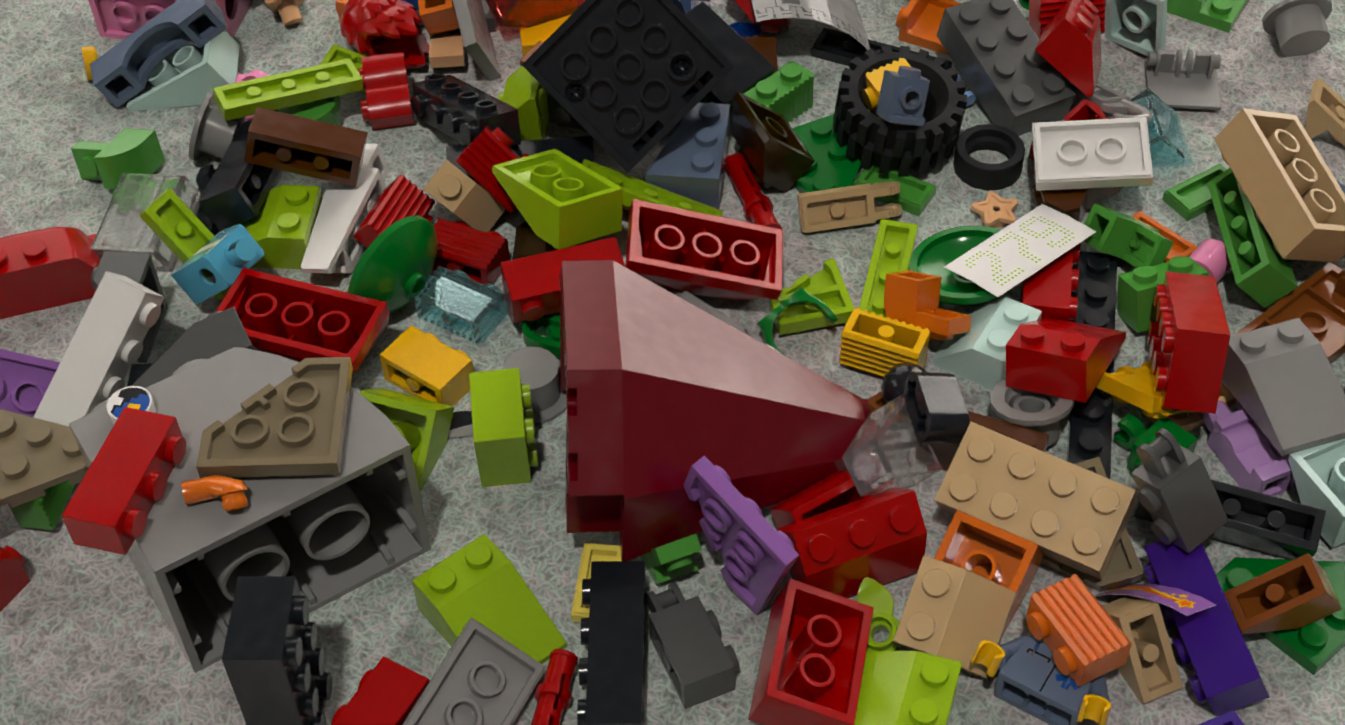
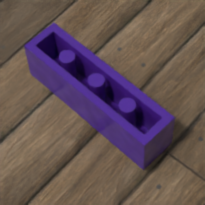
(1208, 637)

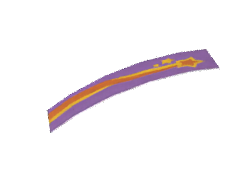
(1169, 596)

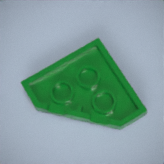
(831, 164)
(1312, 644)

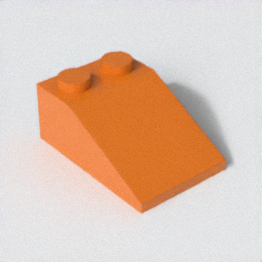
(991, 554)

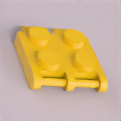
(1136, 388)

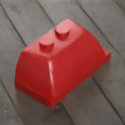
(704, 253)
(45, 269)
(305, 318)

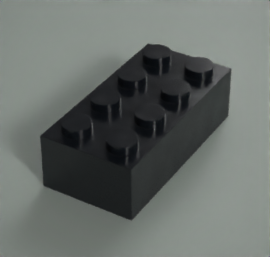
(275, 654)

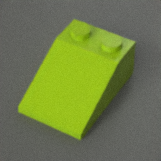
(562, 198)
(285, 225)
(487, 587)
(907, 689)

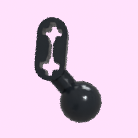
(931, 401)

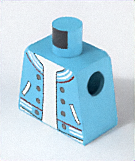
(223, 256)

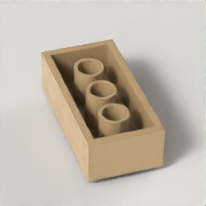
(1286, 184)
(1038, 497)

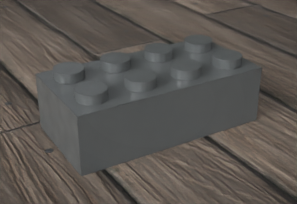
(1000, 64)

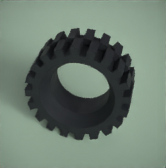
(894, 144)

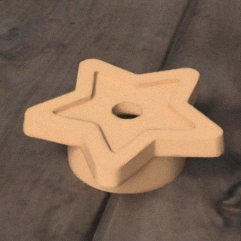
(995, 218)

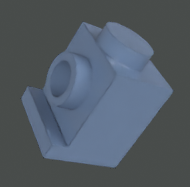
(893, 92)

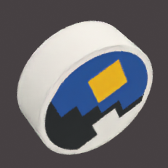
(131, 397)

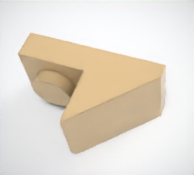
(1325, 112)

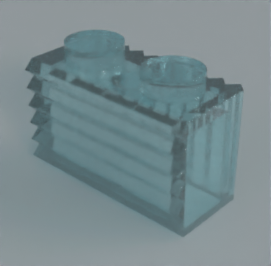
(461, 305)

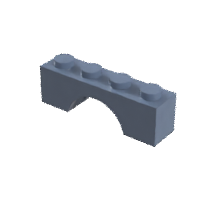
(127, 66)

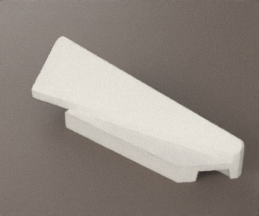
(340, 215)

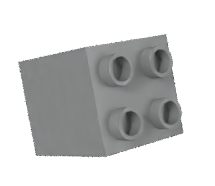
(312, 527)

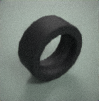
(985, 175)

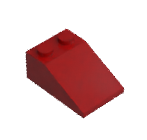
(1060, 357)

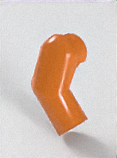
(216, 486)

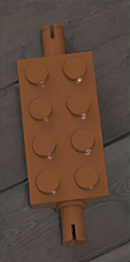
(1318, 304)

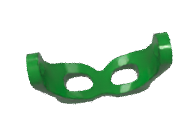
(799, 297)

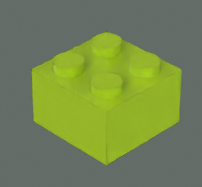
(502, 427)

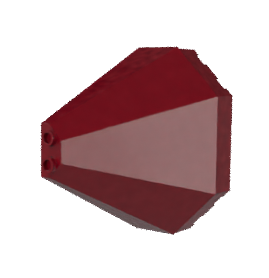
(665, 385)

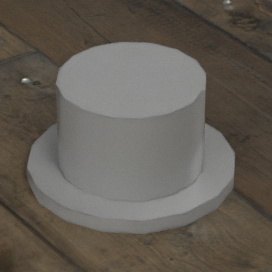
(1299, 25)
(211, 131)
(543, 373)
(1030, 409)

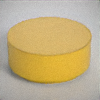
(89, 55)

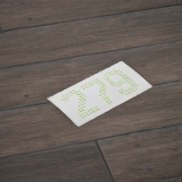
(1020, 249)

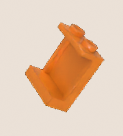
(921, 22)

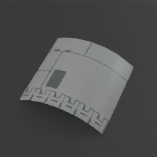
(838, 13)

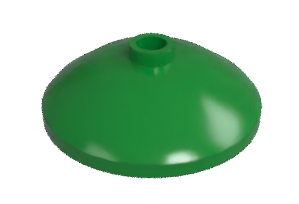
(944, 248)
(397, 263)

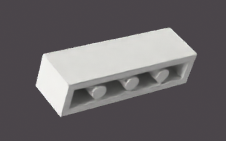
(101, 349)

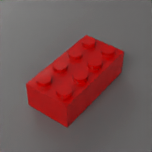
(1188, 342)

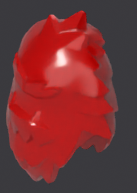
(385, 28)

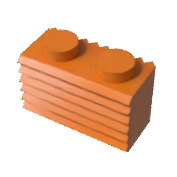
(1077, 630)

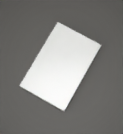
(1092, 154)

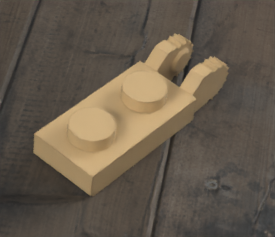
(846, 206)

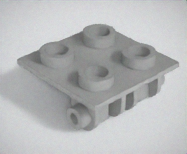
(1184, 82)

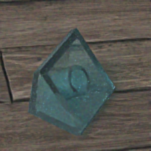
(1165, 133)

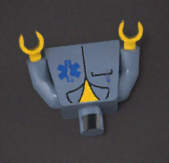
(1036, 686)

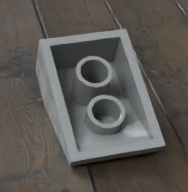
(1286, 385)

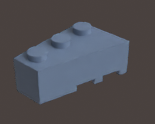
(695, 155)

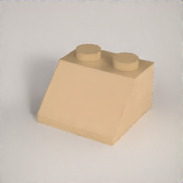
(953, 613)

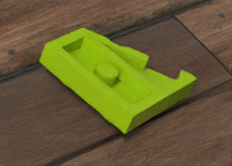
(824, 285)

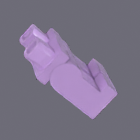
(1247, 451)

